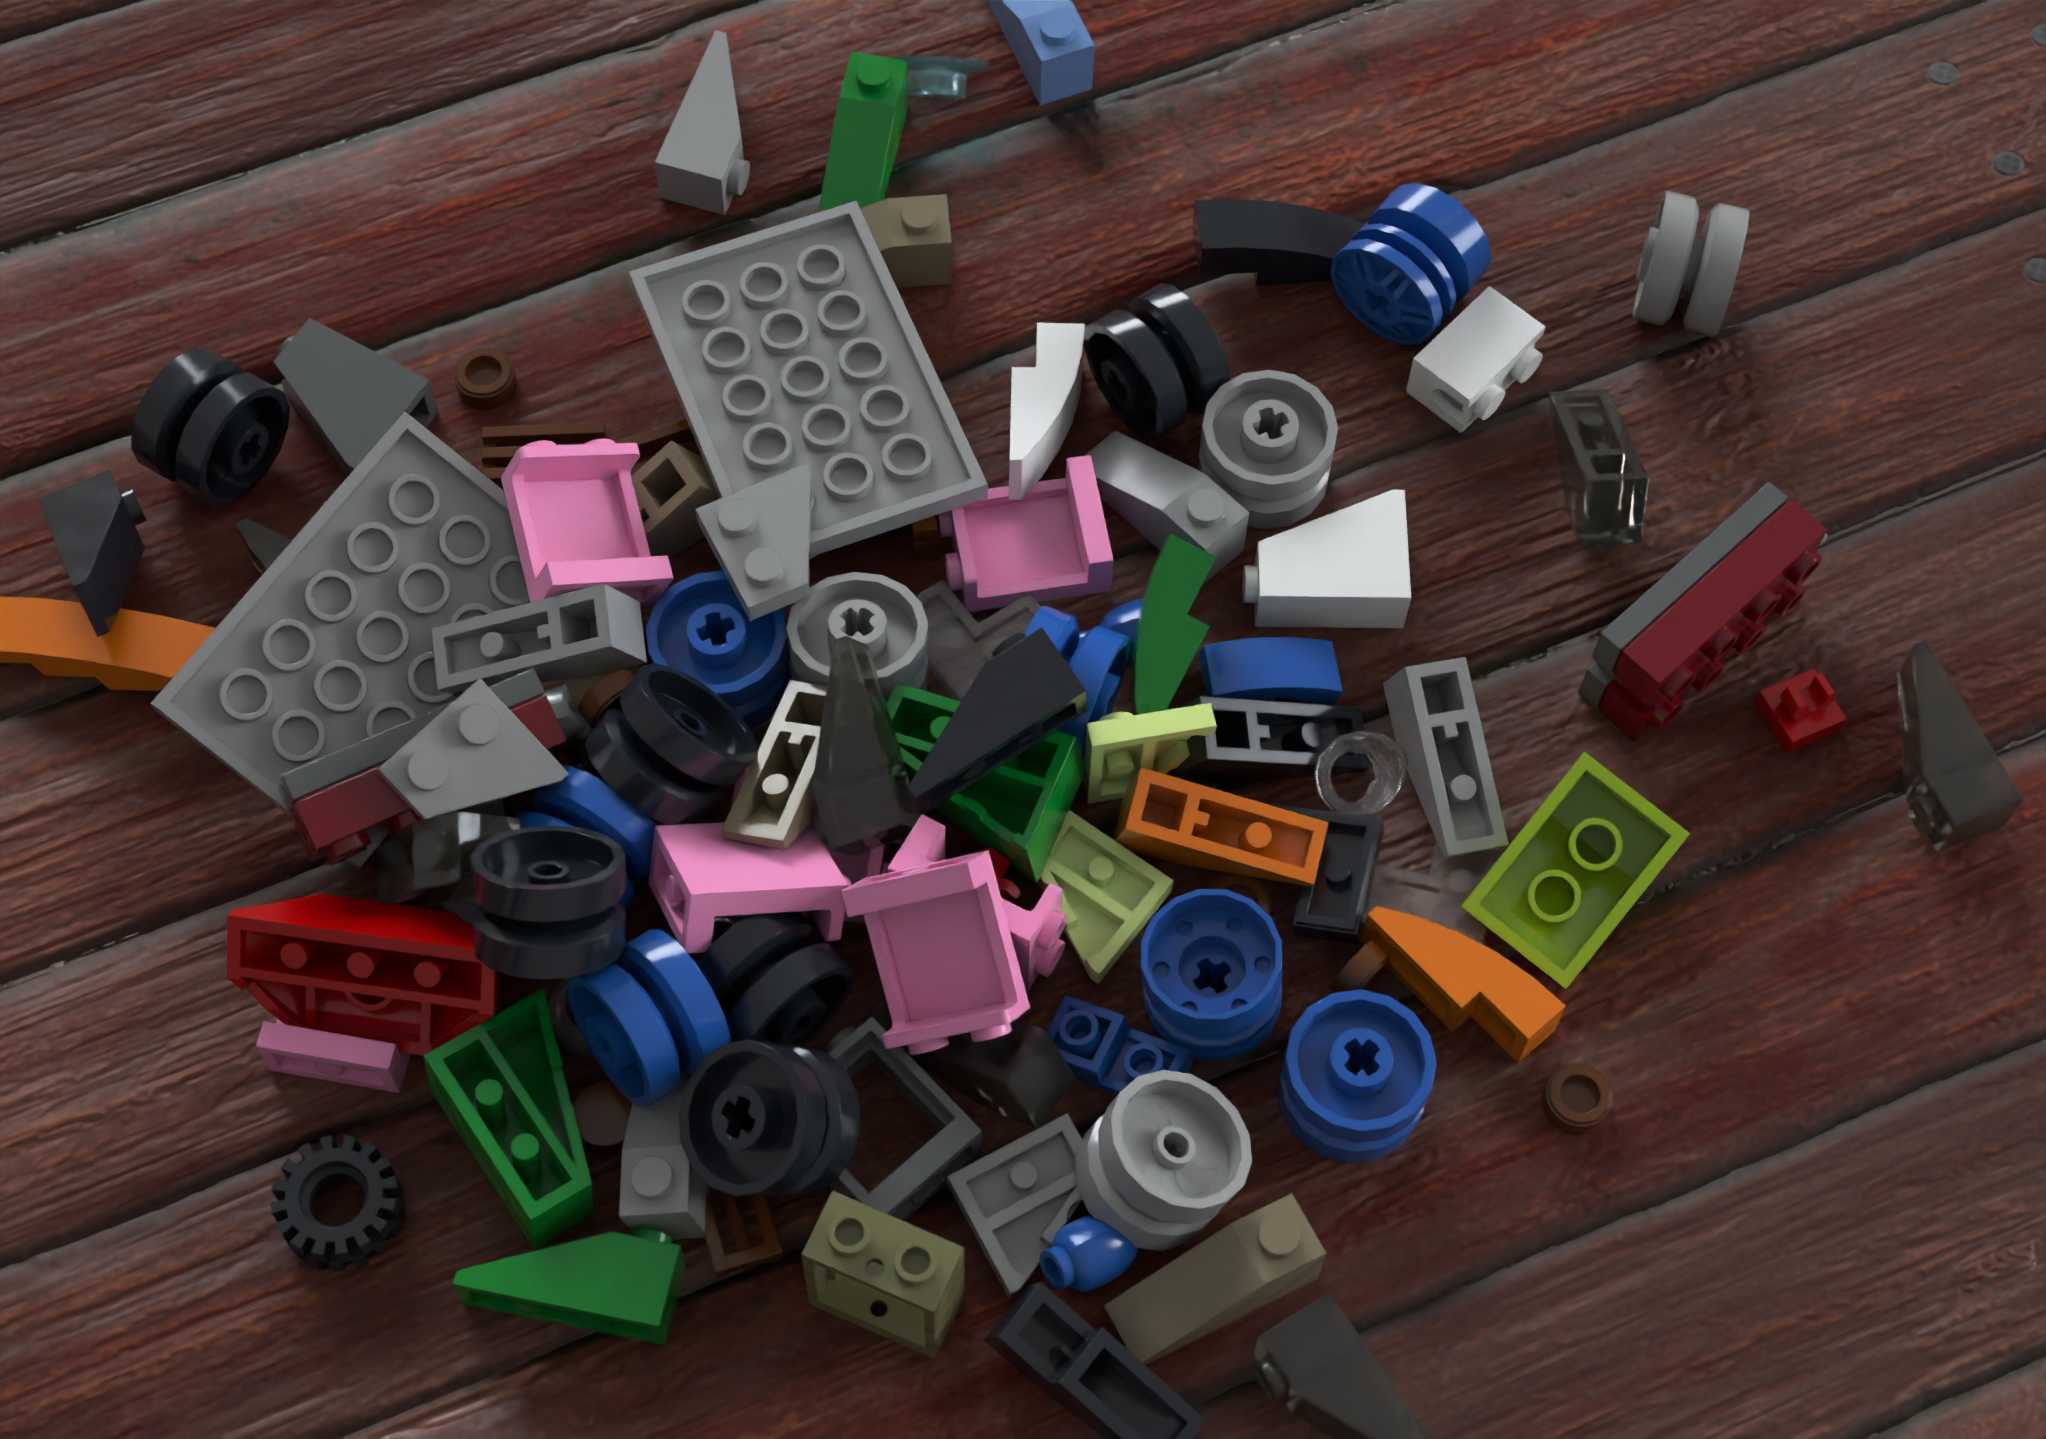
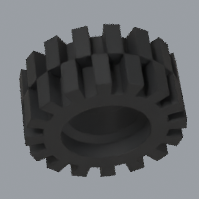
(316, 1170)

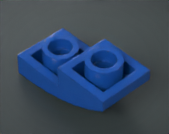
(1272, 668)
(1106, 1050)

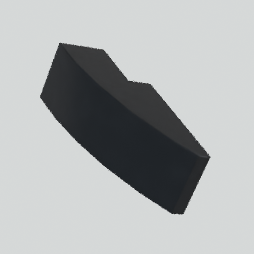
(1268, 239)
(1089, 1371)

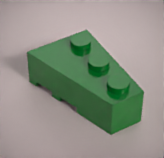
(1011, 808)
(515, 1115)

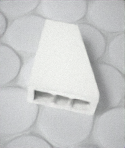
(1335, 570)

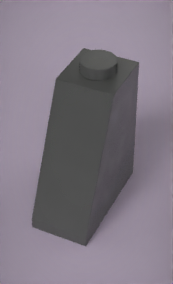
(348, 392)

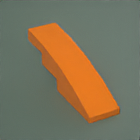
(59, 640)

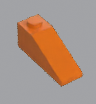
(1217, 830)

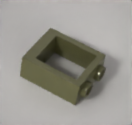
(874, 1258)

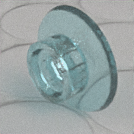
(940, 75)

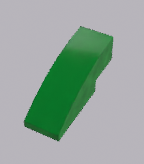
(1164, 632)

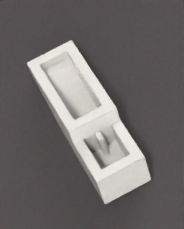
(1044, 403)

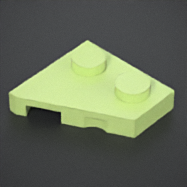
(1126, 742)
(1105, 893)

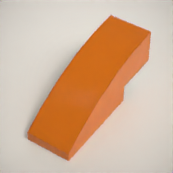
(1465, 980)

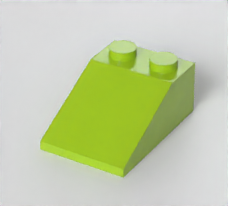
(1575, 870)

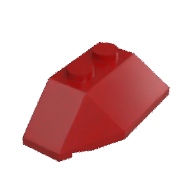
(362, 969)

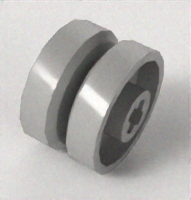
(1690, 264)
(1269, 445)
(870, 611)
(1163, 1159)

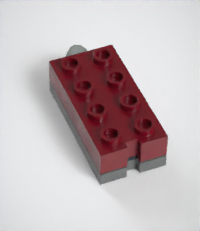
(1703, 613)
(345, 800)

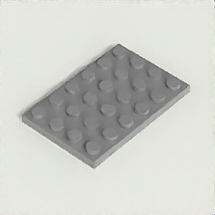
(807, 355)
(344, 616)

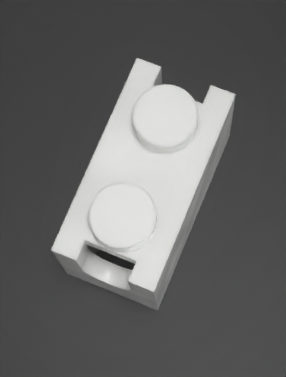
(1476, 360)

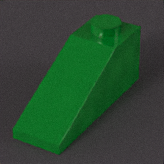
(865, 131)
(594, 1284)

